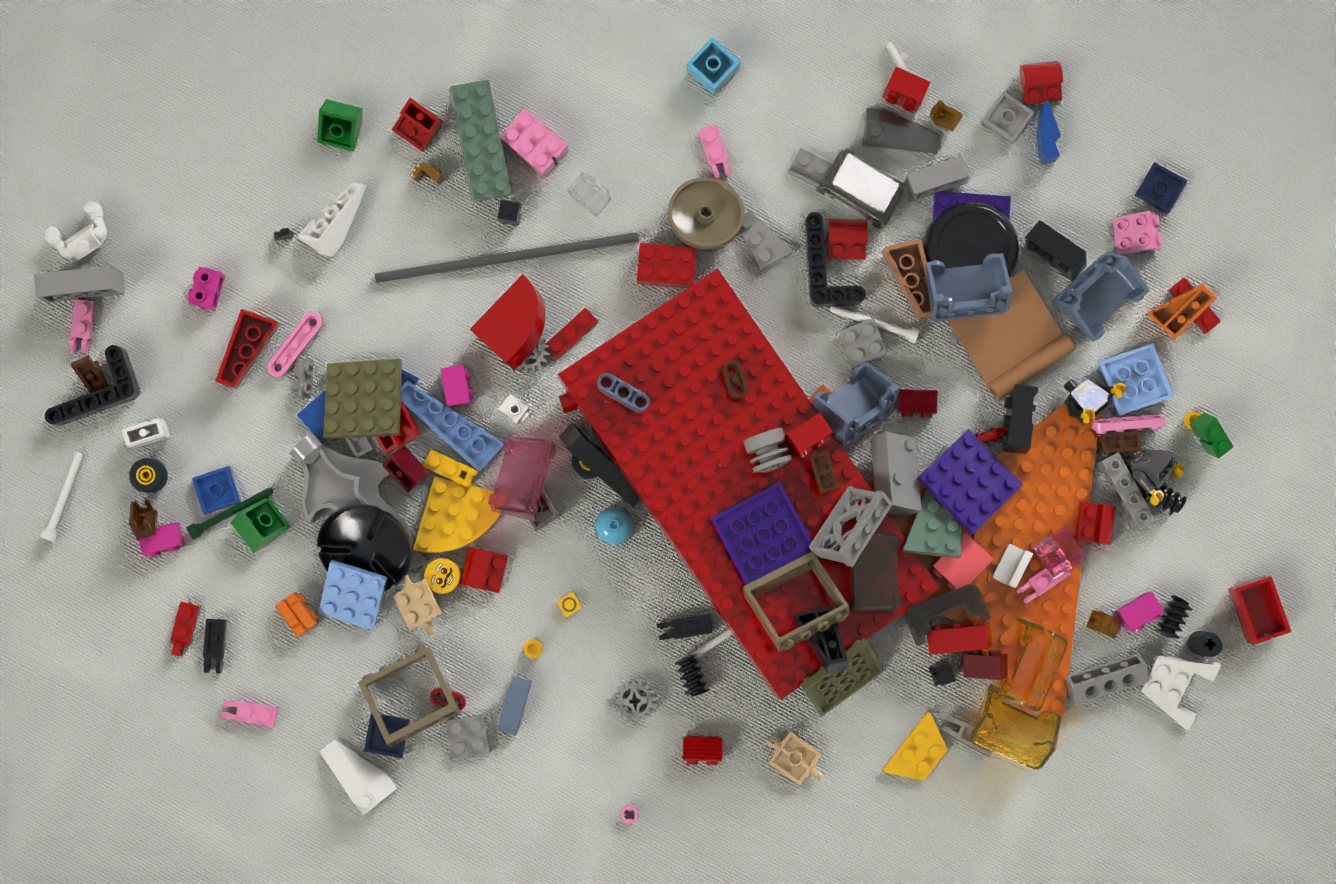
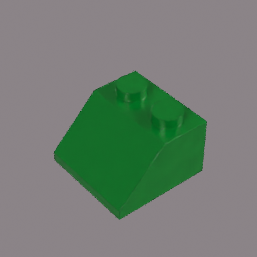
(339, 125)
(260, 524)

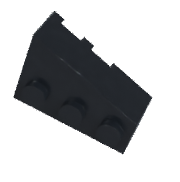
(1056, 250)
(1018, 419)
(825, 644)

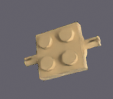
(417, 604)
(794, 758)

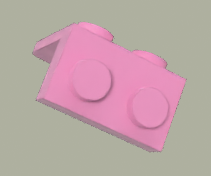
(1137, 233)

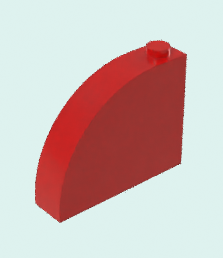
(513, 323)

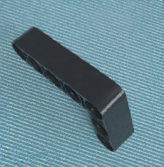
(820, 269)
(101, 395)
(598, 463)

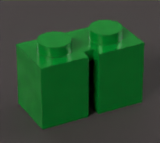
(1211, 435)

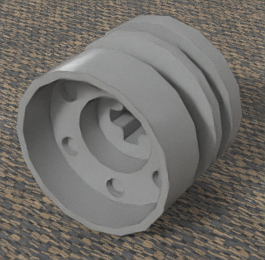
(768, 450)

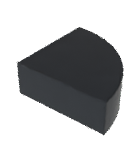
(284, 234)

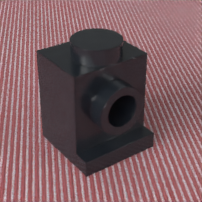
(942, 674)

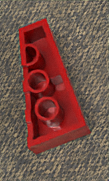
(245, 345)

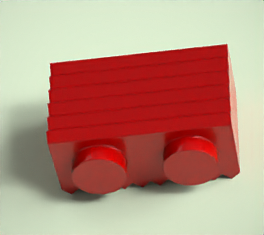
(702, 749)

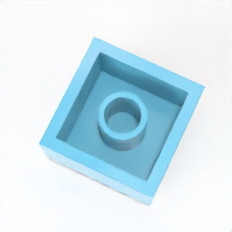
(713, 66)

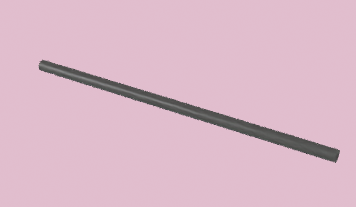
(506, 257)

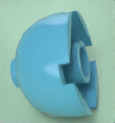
(614, 525)

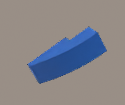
(1047, 135)

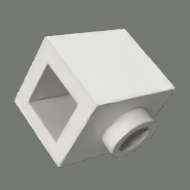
(515, 409)

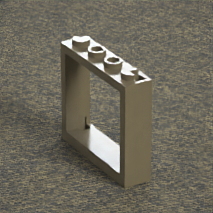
(784, 575)
(423, 723)

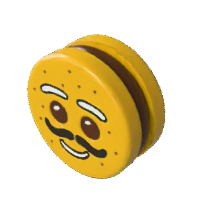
(442, 575)

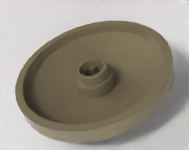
(706, 213)

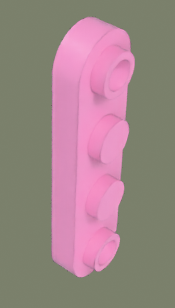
(295, 344)
(1134, 423)

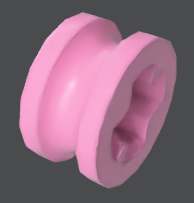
(629, 808)

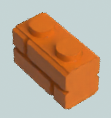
(297, 614)

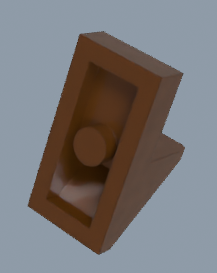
(90, 373)

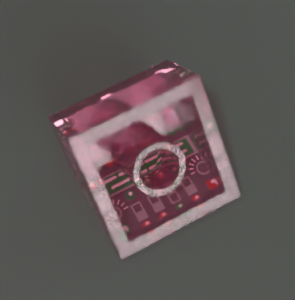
(1061, 552)

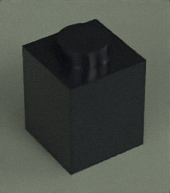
(509, 212)

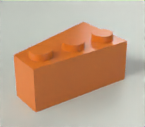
(1183, 309)

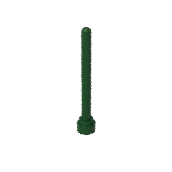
(196, 530)

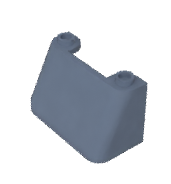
(969, 289)
(1100, 293)
(858, 404)

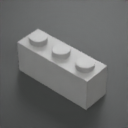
(937, 178)

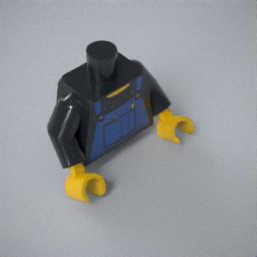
(1089, 399)

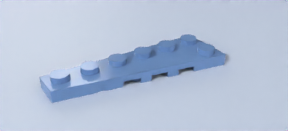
(461, 434)

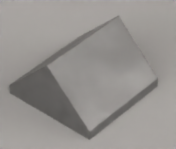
(547, 511)

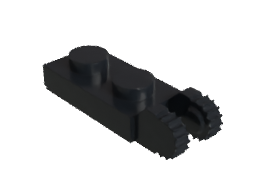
(687, 627)
(214, 643)

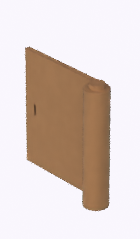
(1016, 343)

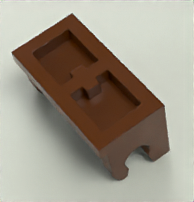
(1119, 442)
(824, 472)
(143, 520)

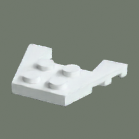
(1169, 681)

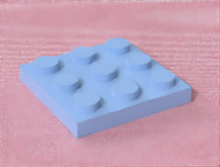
(1142, 376)
(352, 595)

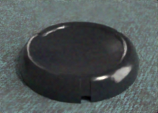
(969, 233)
(367, 540)

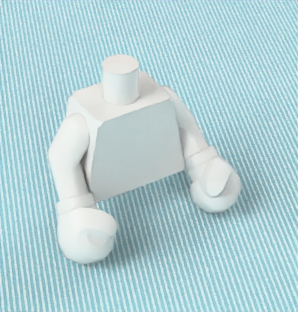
(83, 241)

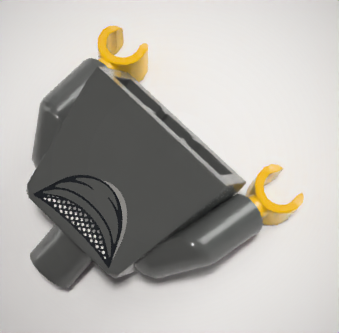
(1152, 468)

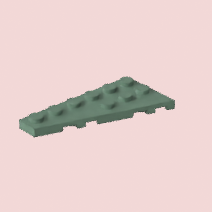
(934, 529)

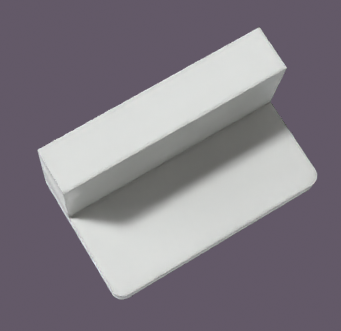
(1012, 566)

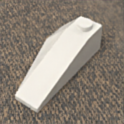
(331, 228)
(359, 777)

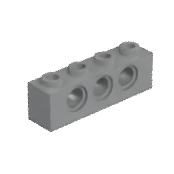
(1126, 491)
(1107, 679)

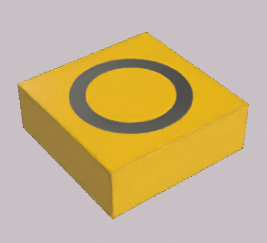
(569, 604)

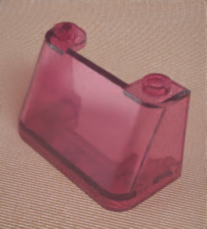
(522, 477)

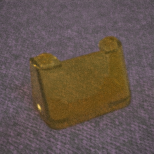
(1015, 732)

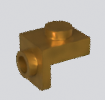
(945, 116)
(432, 172)
(1103, 623)

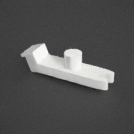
(898, 59)

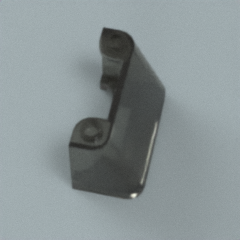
(861, 188)
(876, 576)
(920, 614)

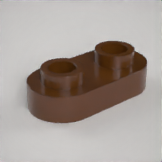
(734, 380)

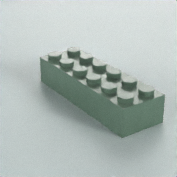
(480, 141)

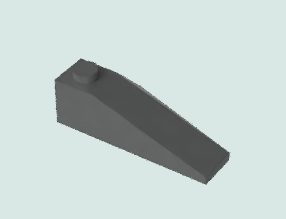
(895, 132)

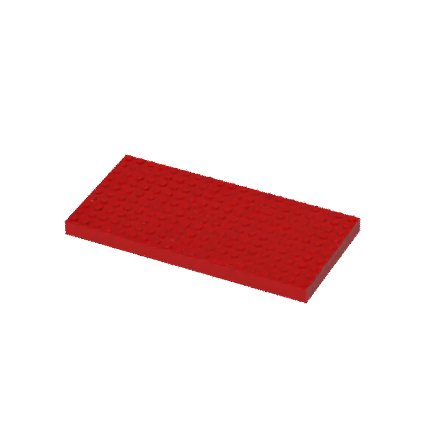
(692, 462)

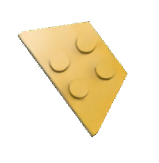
(919, 751)

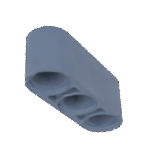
(618, 384)
(514, 706)

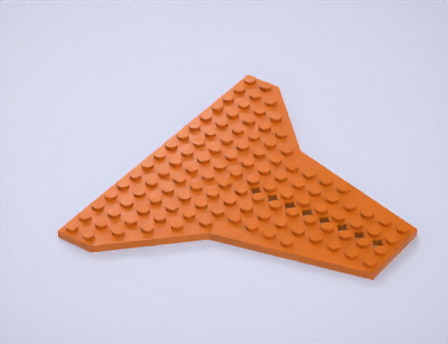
(1054, 481)

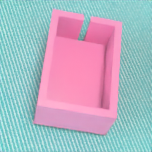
(534, 143)

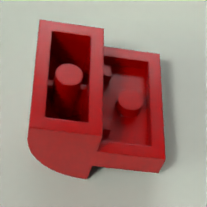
(1041, 82)
(417, 125)
(847, 239)
(408, 432)
(1095, 523)
(483, 569)

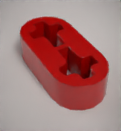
(442, 703)

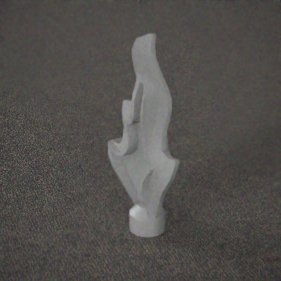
(341, 481)

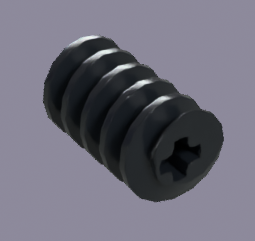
(1171, 500)
(1174, 617)
(1205, 643)
(691, 676)

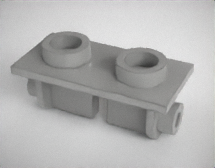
(304, 370)

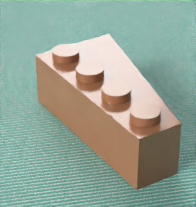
(908, 266)

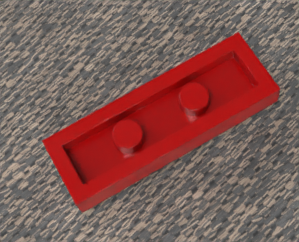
(1207, 319)
(571, 333)

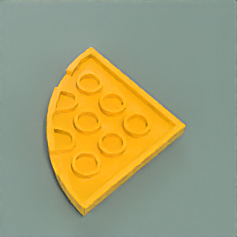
(454, 517)

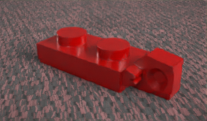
(184, 627)

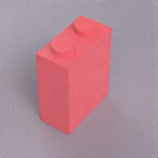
(963, 569)

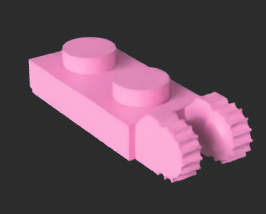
(714, 150)
(82, 325)
(1040, 583)
(251, 713)

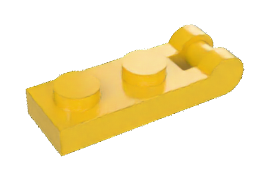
(449, 468)

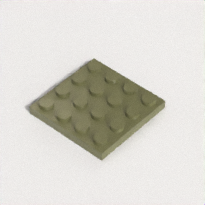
(363, 399)
(831, 689)

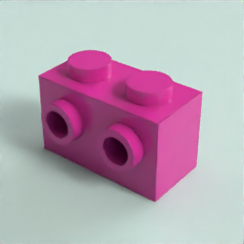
(206, 288)

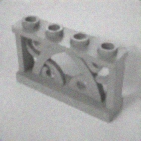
(854, 541)

